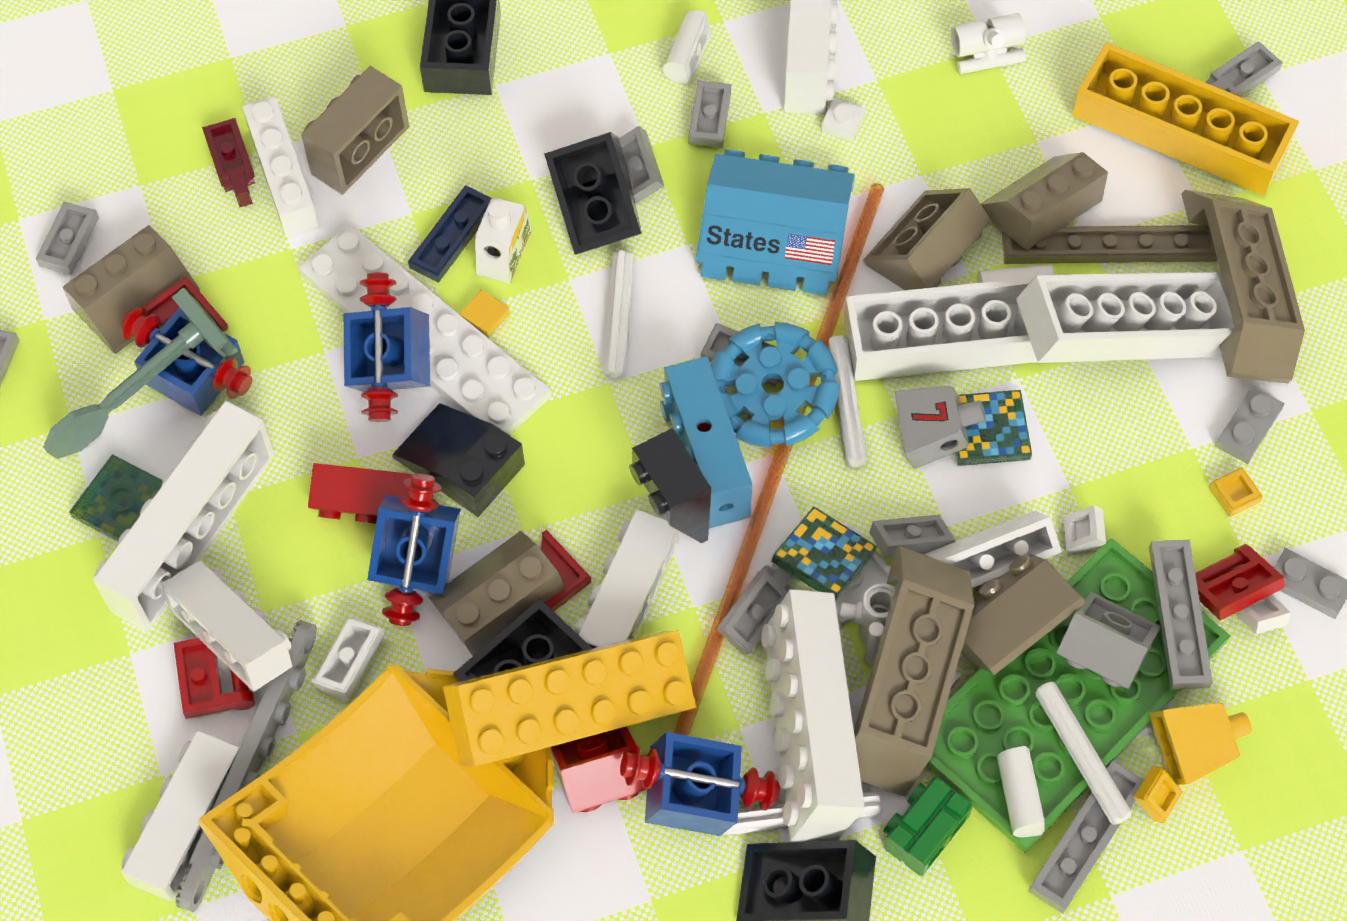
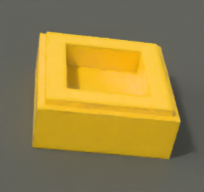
(485, 313)
(1235, 492)
(1158, 794)

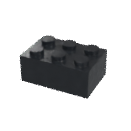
(460, 46)

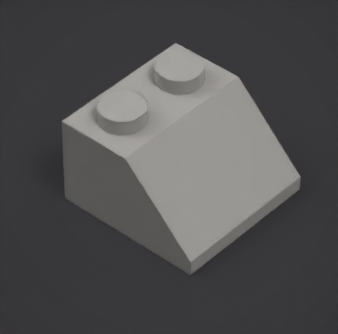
(1108, 640)

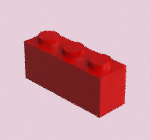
(352, 491)

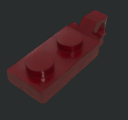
(230, 159)

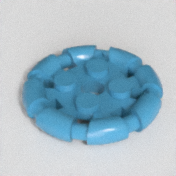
(779, 364)

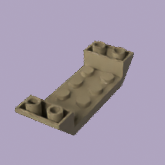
(1256, 286)
(912, 670)

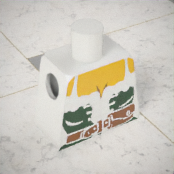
(508, 230)

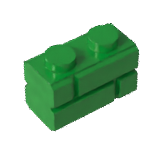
(927, 825)

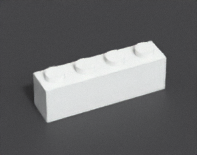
(280, 167)
(994, 549)
(629, 581)
(228, 625)
(173, 827)

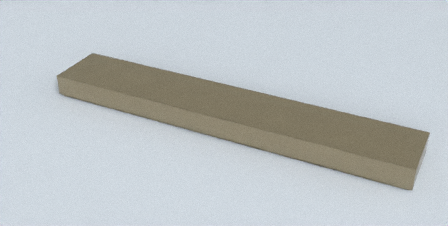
(1116, 245)

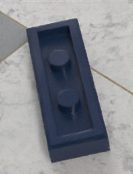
(450, 234)

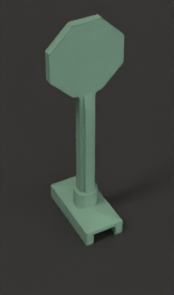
(87, 423)

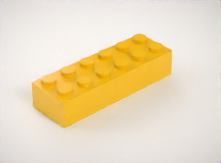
(1184, 118)
(568, 698)

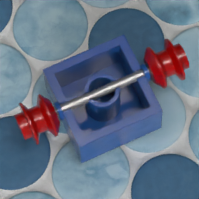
(385, 348)
(194, 376)
(413, 547)
(696, 783)

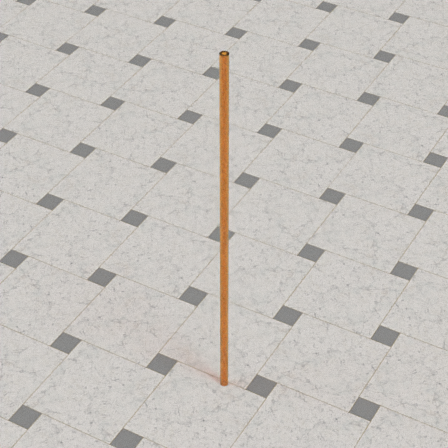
(776, 469)

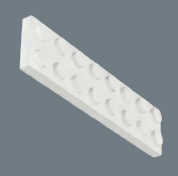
(462, 360)

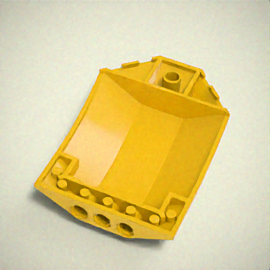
(382, 814)

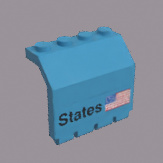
(774, 221)

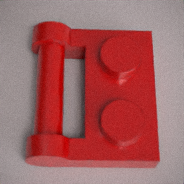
(1237, 582)
(201, 682)

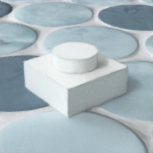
(843, 120)
(1084, 530)
(1265, 615)

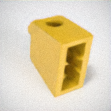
(1198, 739)

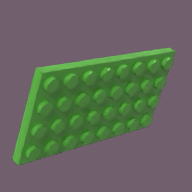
(1004, 713)

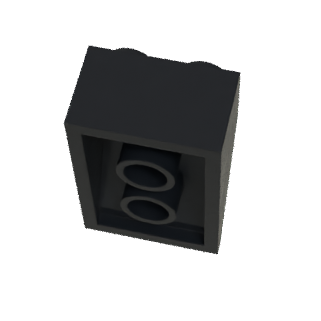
(594, 192)
(463, 455)
(673, 484)
(529, 639)
(807, 881)

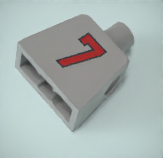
(934, 422)

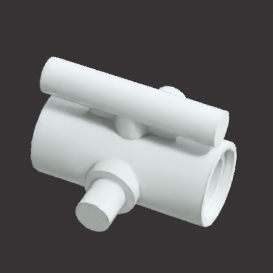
(989, 42)
(870, 617)

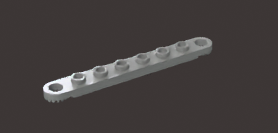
(255, 748)

